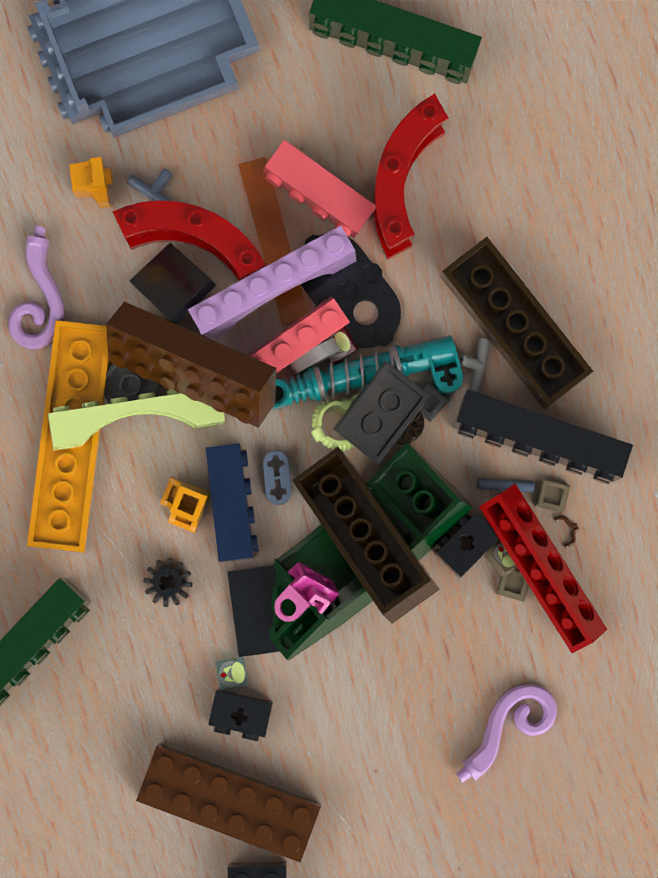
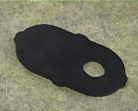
(356, 284)

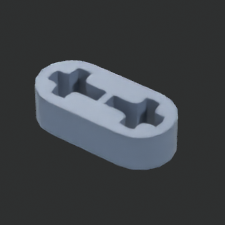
(284, 477)

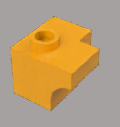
(92, 180)
(185, 503)

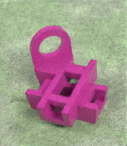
(306, 590)

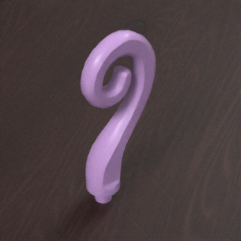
(36, 260)
(484, 756)

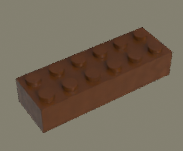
(191, 364)
(228, 802)

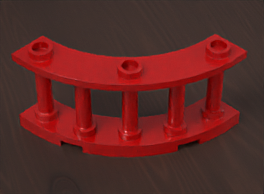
(404, 146)
(191, 225)

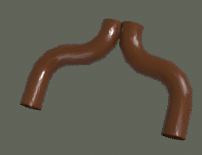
(573, 531)

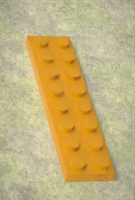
(67, 475)

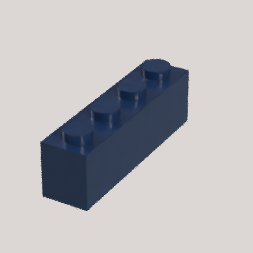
(229, 502)

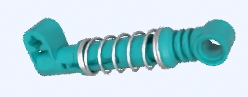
(358, 372)

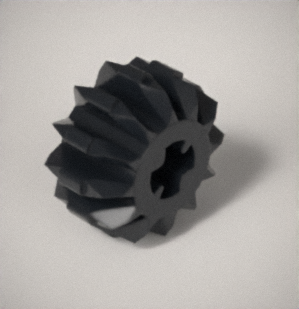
(168, 592)

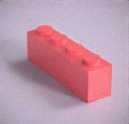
(318, 189)
(301, 335)

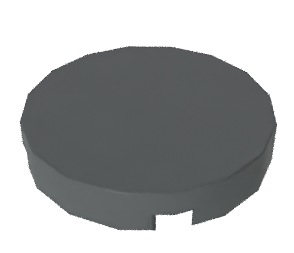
(127, 384)

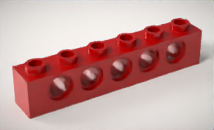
(543, 568)

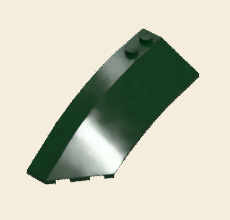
(422, 509)

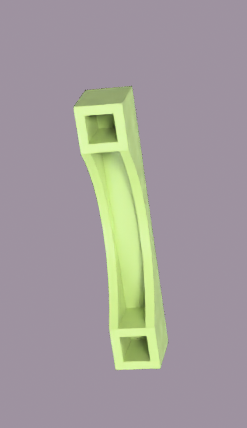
(76, 426)

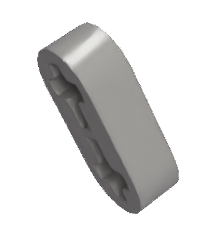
(315, 356)

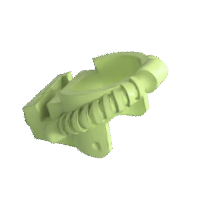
(325, 407)

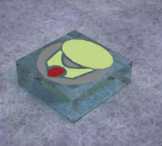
(231, 673)

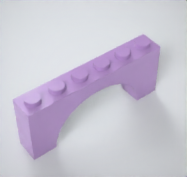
(319, 257)

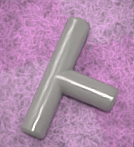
(477, 364)

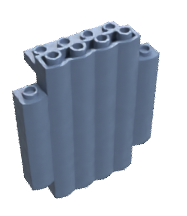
(140, 56)

